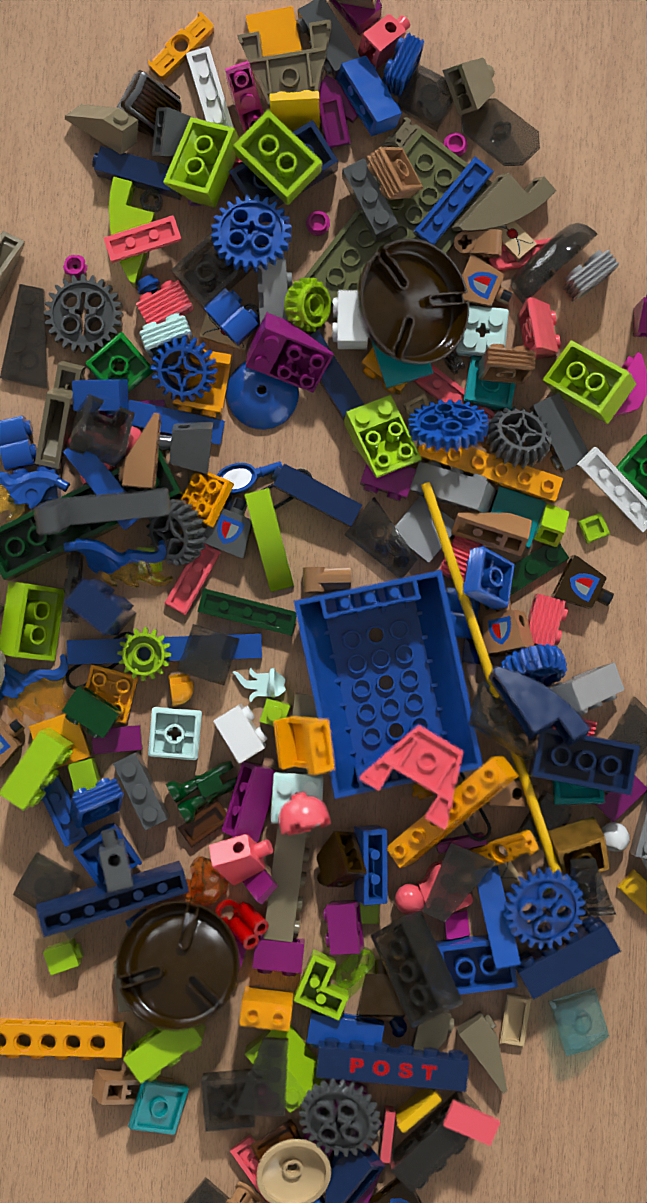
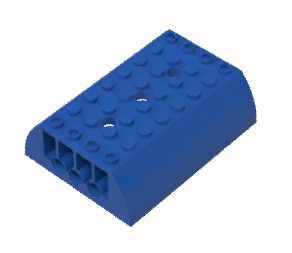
(415, 652)

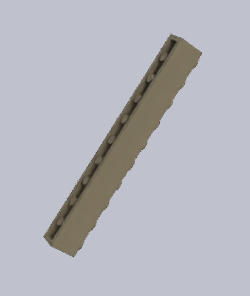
(288, 859)

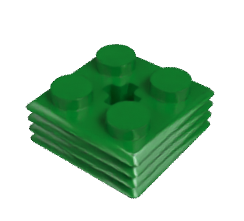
(121, 351)
(632, 466)

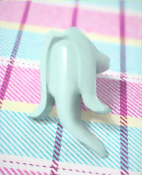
(267, 684)

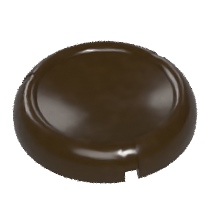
(412, 302)
(177, 965)

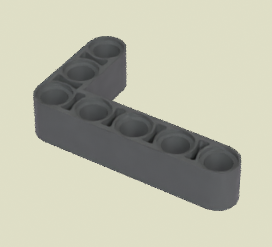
(62, 512)

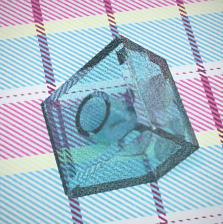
(579, 1021)

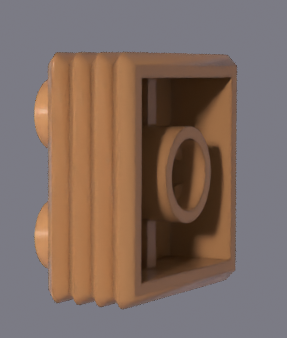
(394, 173)
(506, 364)

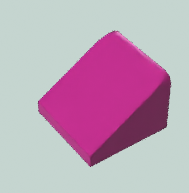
(457, 925)

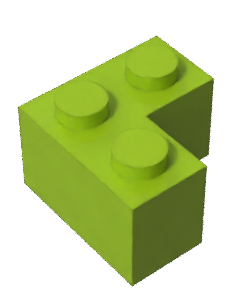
(316, 990)

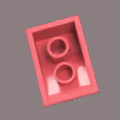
(537, 328)

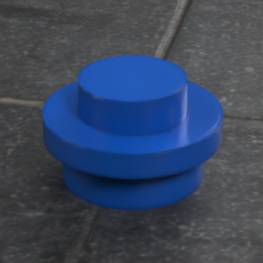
(148, 284)

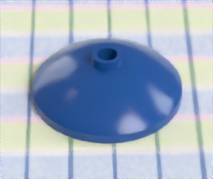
(260, 410)

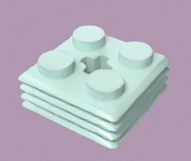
(493, 321)
(156, 335)
(163, 745)
(290, 783)

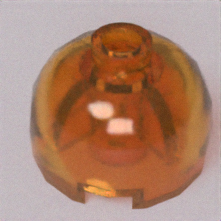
(206, 883)

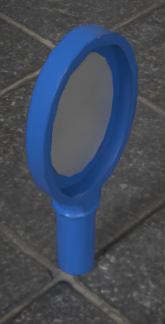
(245, 475)

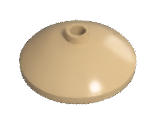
(293, 1183)

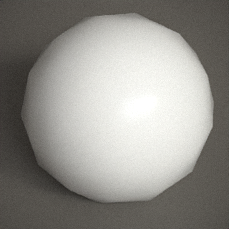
(616, 836)

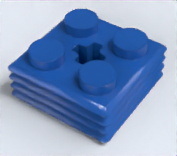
(404, 62)
(488, 578)
(96, 803)

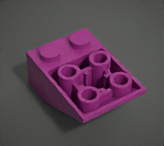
(287, 353)

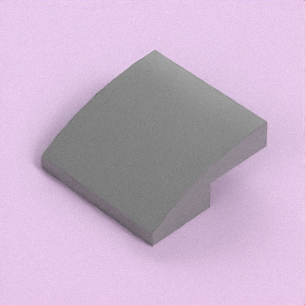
(419, 530)

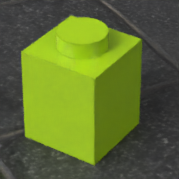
(551, 525)
(274, 710)
(84, 773)
(63, 956)

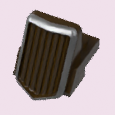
(144, 97)

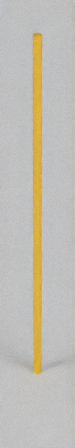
(487, 668)

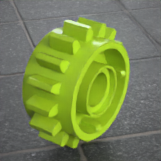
(307, 304)
(131, 653)

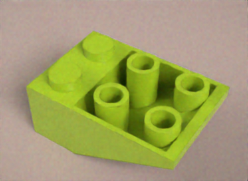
(381, 436)

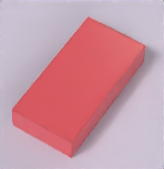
(471, 1122)
(387, 1134)

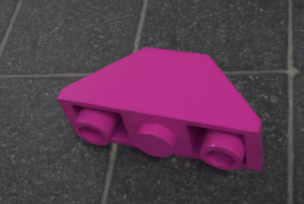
(244, 94)
(637, 369)

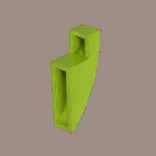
(125, 217)
(269, 539)

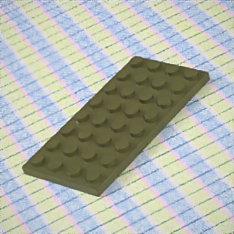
(354, 246)

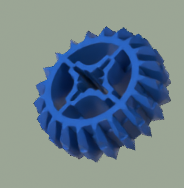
(174, 369)
(541, 663)

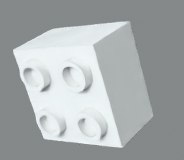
(348, 330)
(241, 733)

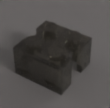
(99, 433)

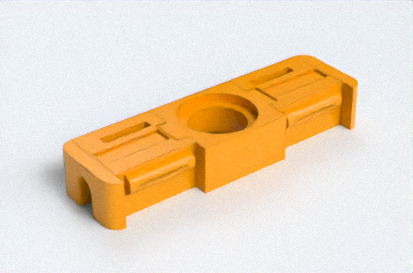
(193, 34)
(514, 844)

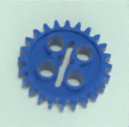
(255, 213)
(448, 425)
(531, 892)

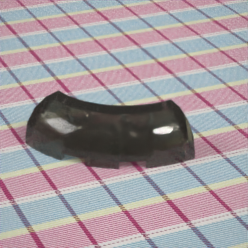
(551, 256)

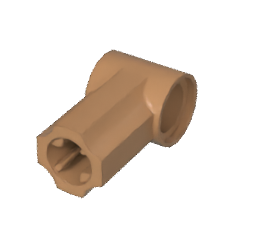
(321, 579)

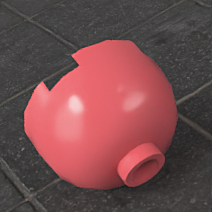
(302, 814)

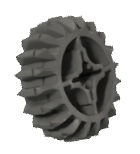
(518, 437)
(180, 531)

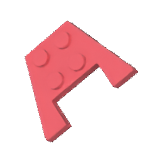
(426, 761)

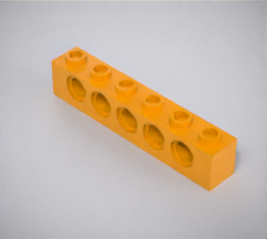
(474, 461)
(467, 799)
(111, 1031)

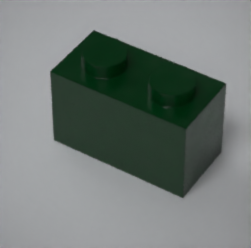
(91, 711)

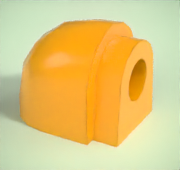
(180, 688)

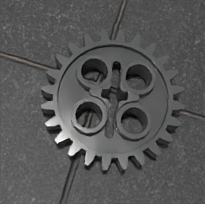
(62, 315)
(336, 1122)

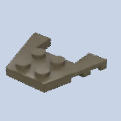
(290, 70)

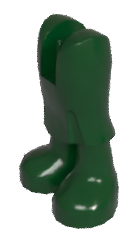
(208, 785)

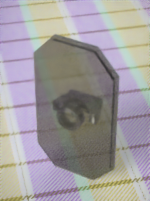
(501, 133)

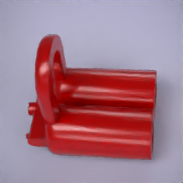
(245, 922)

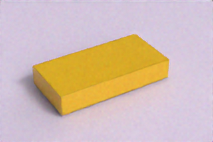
(635, 888)

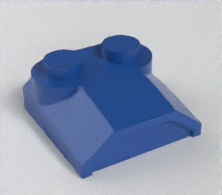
(88, 853)

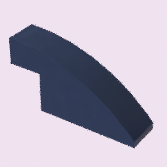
(537, 706)
(352, 1175)

